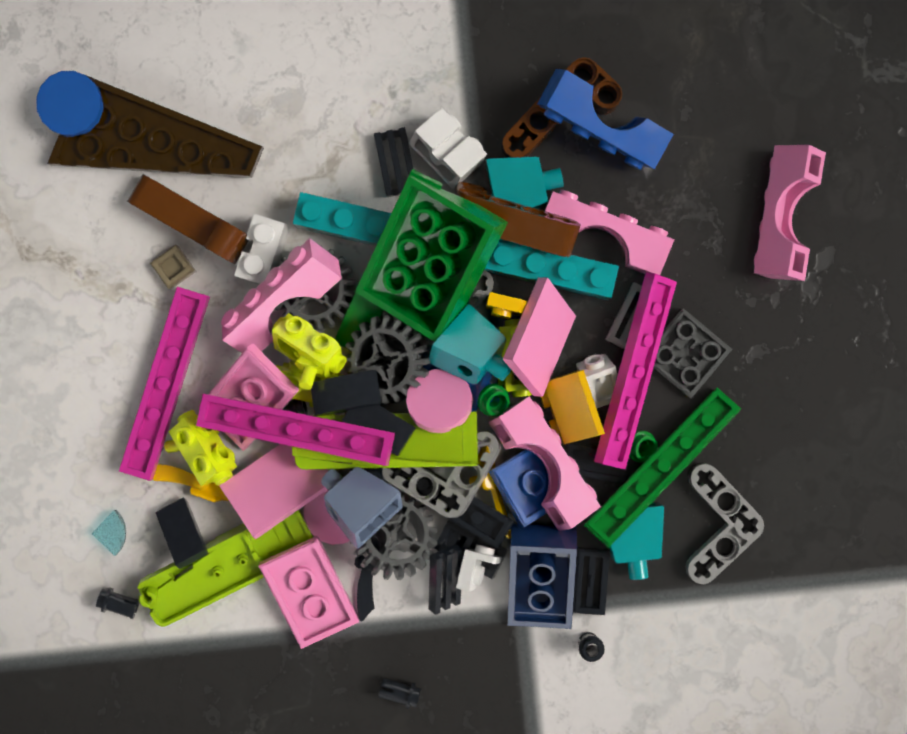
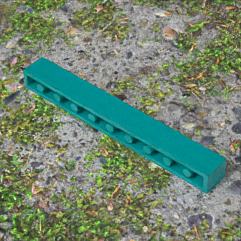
(508, 258)

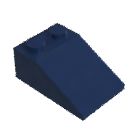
(542, 576)

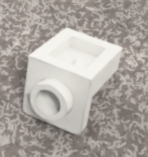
(600, 376)
(471, 569)

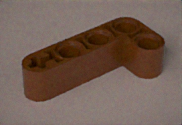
(600, 81)
(188, 219)
(526, 224)

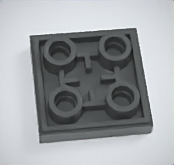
(689, 353)

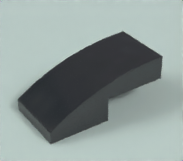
(345, 393)
(454, 534)

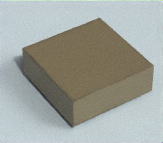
(173, 267)

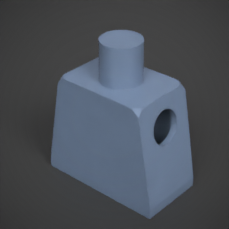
(360, 503)

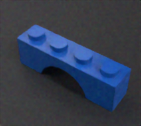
(571, 100)

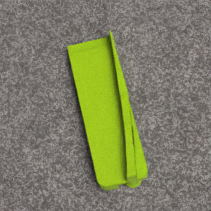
(423, 449)
(226, 569)

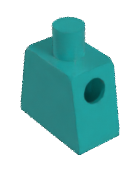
(522, 180)
(470, 348)
(641, 542)

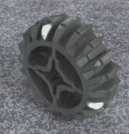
(333, 308)
(384, 346)
(404, 542)

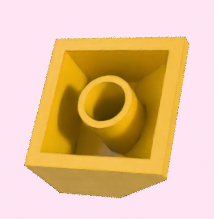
(572, 408)

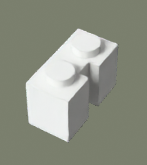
(447, 148)
(266, 251)

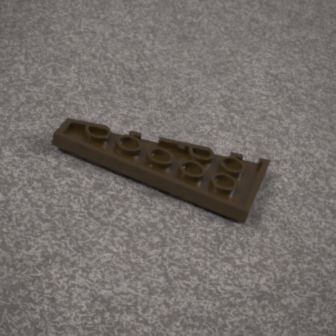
(154, 139)

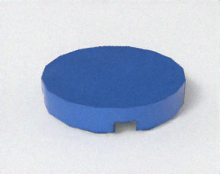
(69, 103)

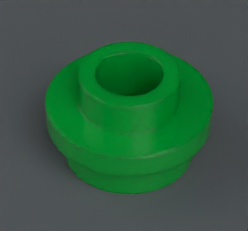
(498, 405)
(648, 446)

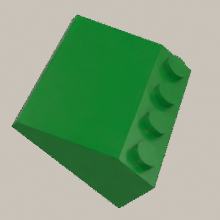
(430, 257)

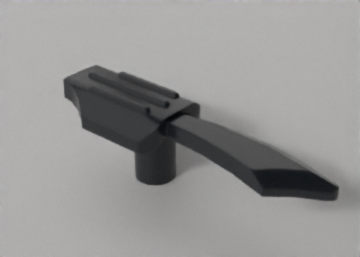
(365, 598)

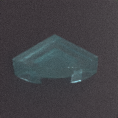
(112, 532)

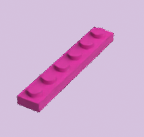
(635, 370)
(164, 384)
(296, 429)

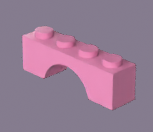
(792, 174)
(643, 247)
(306, 273)
(568, 496)

